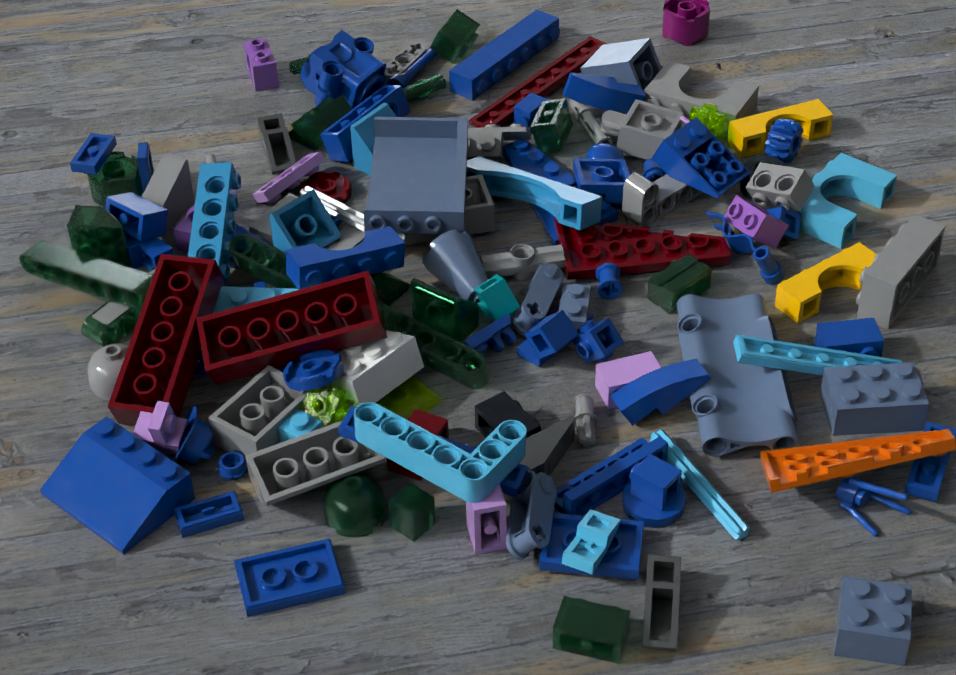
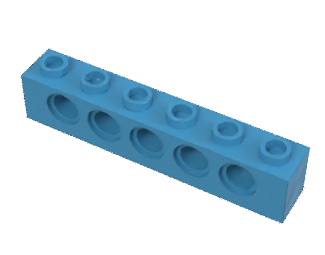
(214, 214)

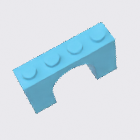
(843, 178)

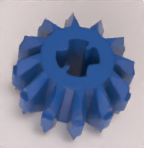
(784, 140)

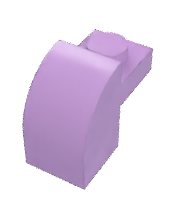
(161, 429)

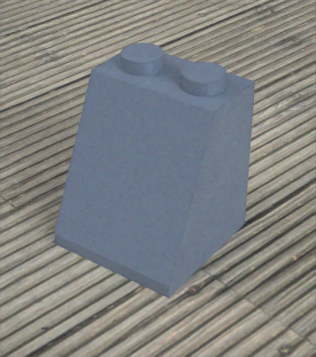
(626, 61)

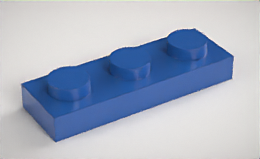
(929, 471)

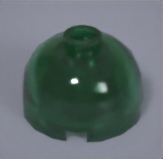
(354, 505)

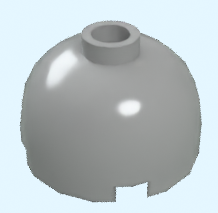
(105, 368)

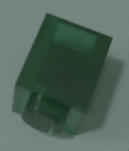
(412, 511)

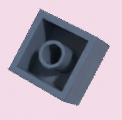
(873, 621)

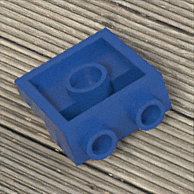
(602, 177)

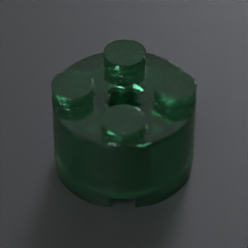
(115, 177)

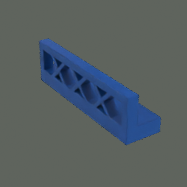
(606, 477)

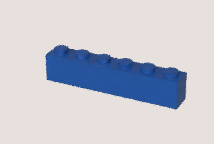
(504, 54)

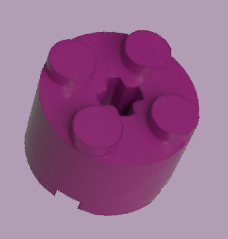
(686, 20)

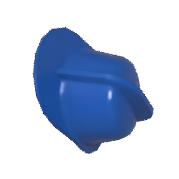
(196, 439)

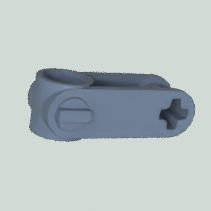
(539, 297)
(531, 515)

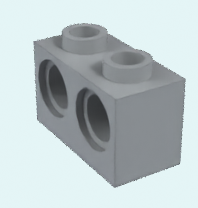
(780, 186)

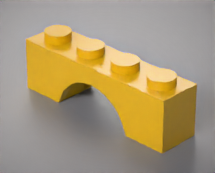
(750, 133)
(801, 294)

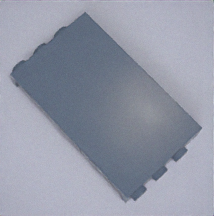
(418, 175)

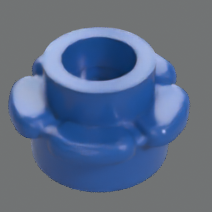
(232, 465)

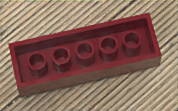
(289, 325)
(166, 337)

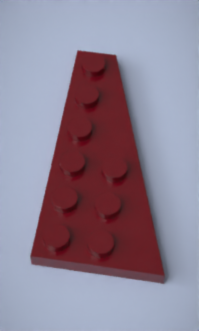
(633, 249)

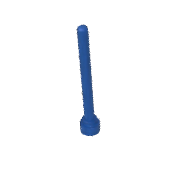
(403, 79)

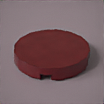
(330, 184)

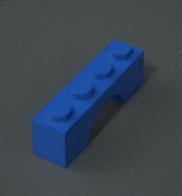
(314, 265)

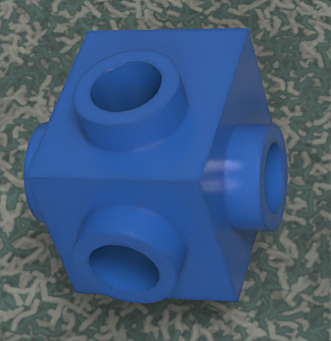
(597, 340)

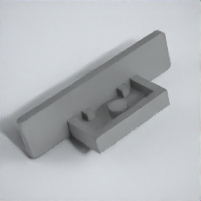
(489, 140)

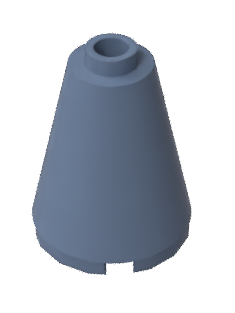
(456, 263)

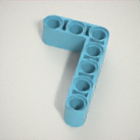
(437, 460)

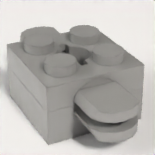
(642, 128)

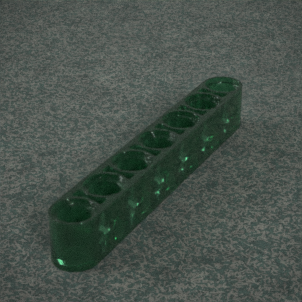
(87, 274)

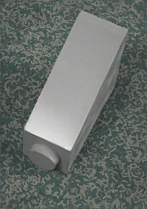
(171, 187)

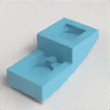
(591, 541)

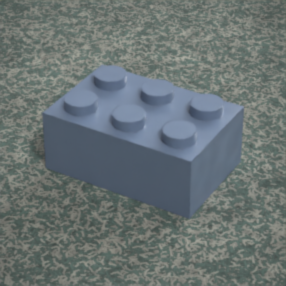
(874, 398)

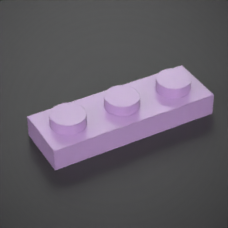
(289, 178)

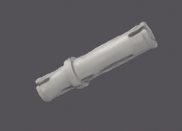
(586, 116)

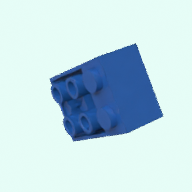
(700, 160)

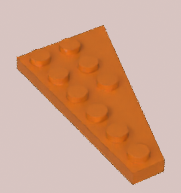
(820, 462)

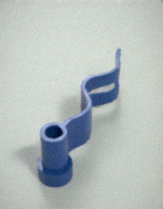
(770, 269)

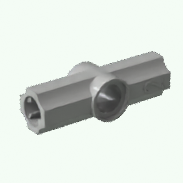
(522, 261)

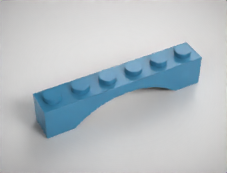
(566, 203)

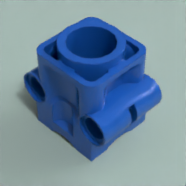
(345, 69)

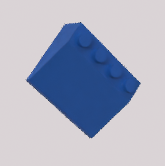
(118, 485)

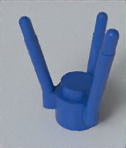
(857, 493)

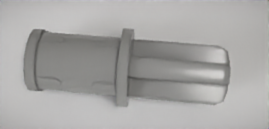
(585, 419)

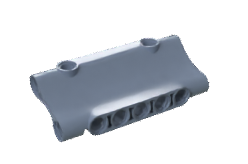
(740, 401)

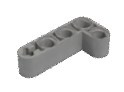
(650, 201)

